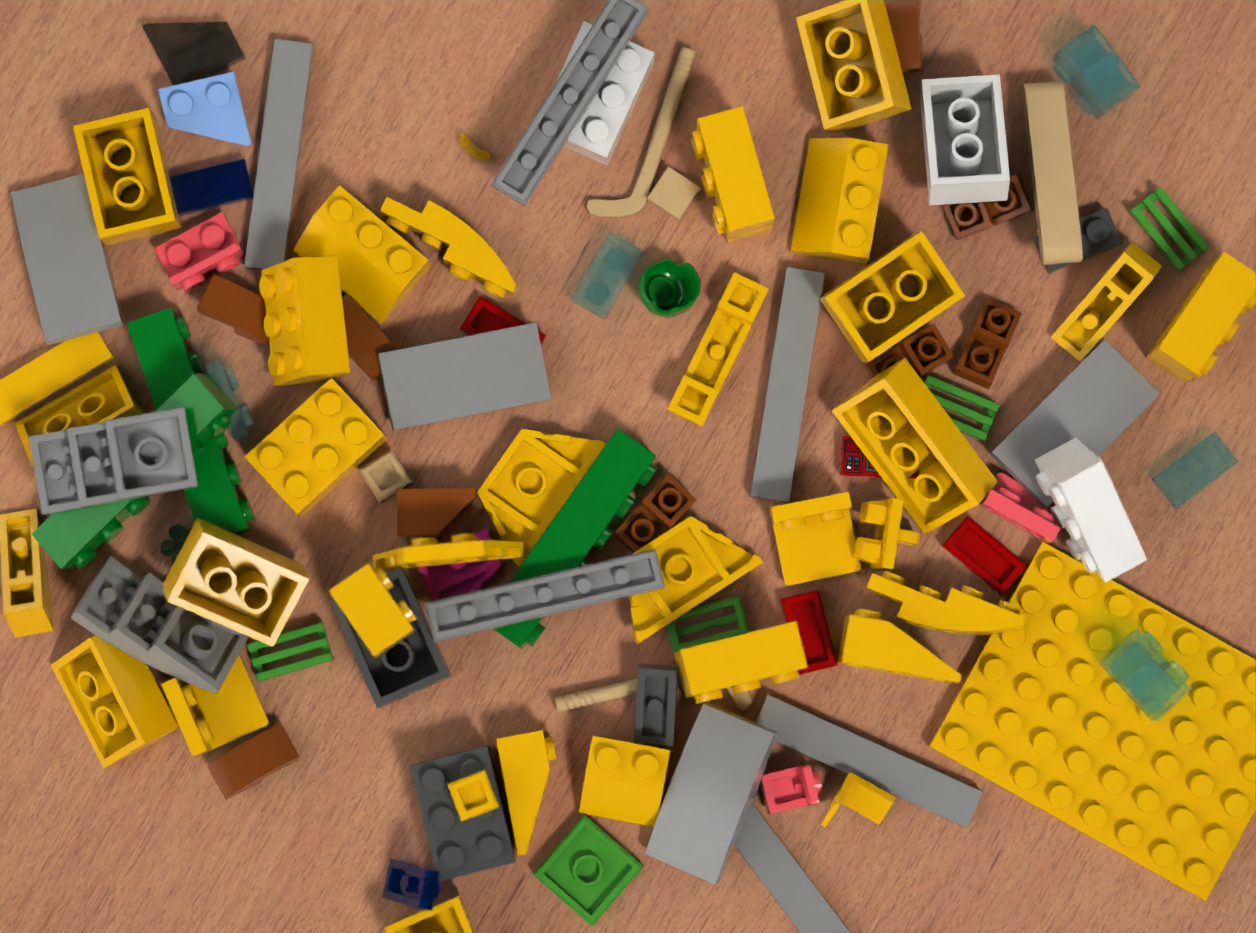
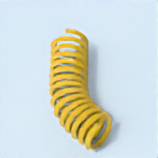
(485, 154)

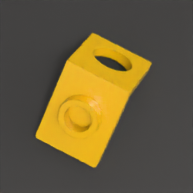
(861, 797)

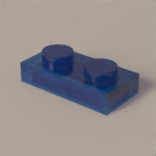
(212, 187)
(411, 884)

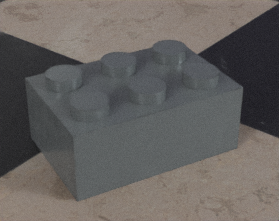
(406, 666)
(455, 844)

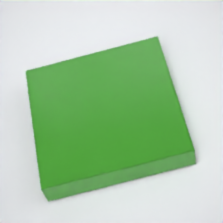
(588, 870)

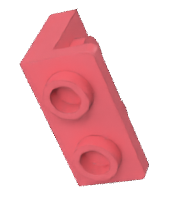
(200, 252)
(1016, 505)

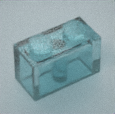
(1094, 73)
(1146, 674)

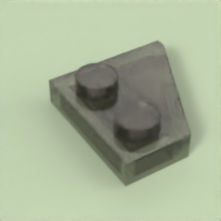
(194, 49)

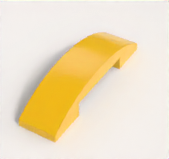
(718, 349)

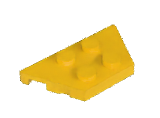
(534, 483)
(463, 549)
(693, 568)

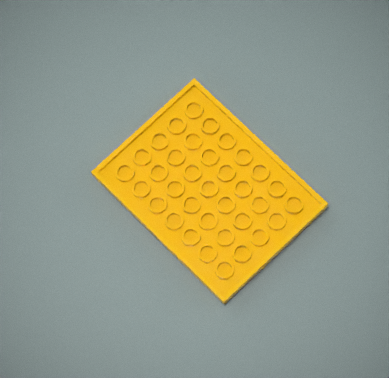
(1076, 746)

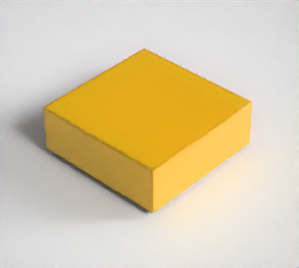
(473, 795)

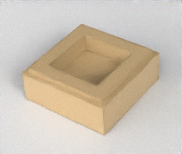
(673, 193)
(385, 476)

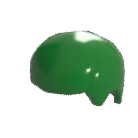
(669, 287)

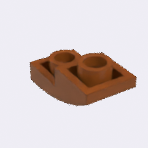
(905, 27)
(979, 216)
(236, 308)
(364, 338)
(987, 343)
(922, 350)
(655, 514)
(252, 761)

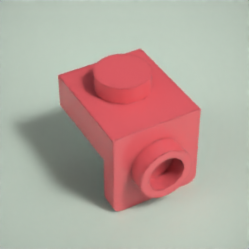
(790, 788)

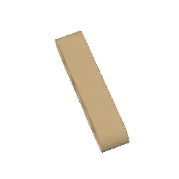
(1052, 173)

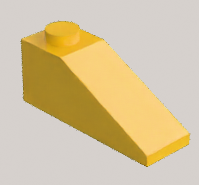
(1106, 301)
(24, 575)
(525, 774)

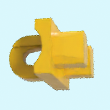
(882, 549)

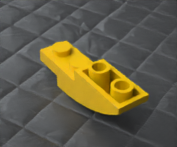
(466, 252)
(961, 613)

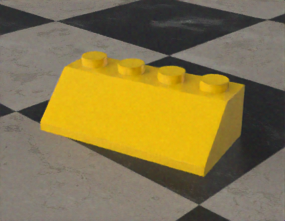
(907, 430)

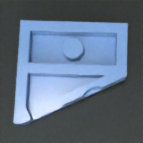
(207, 108)

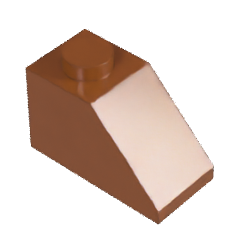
(430, 510)

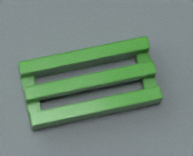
(1180, 220)
(986, 421)
(738, 616)
(323, 642)

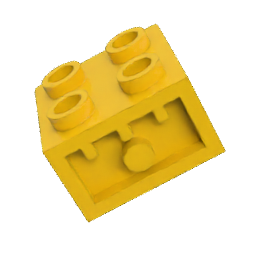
(815, 538)
(219, 717)

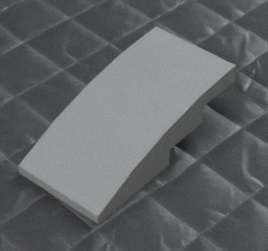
(66, 260)
(464, 376)
(1088, 405)
(113, 461)
(140, 622)
(710, 792)

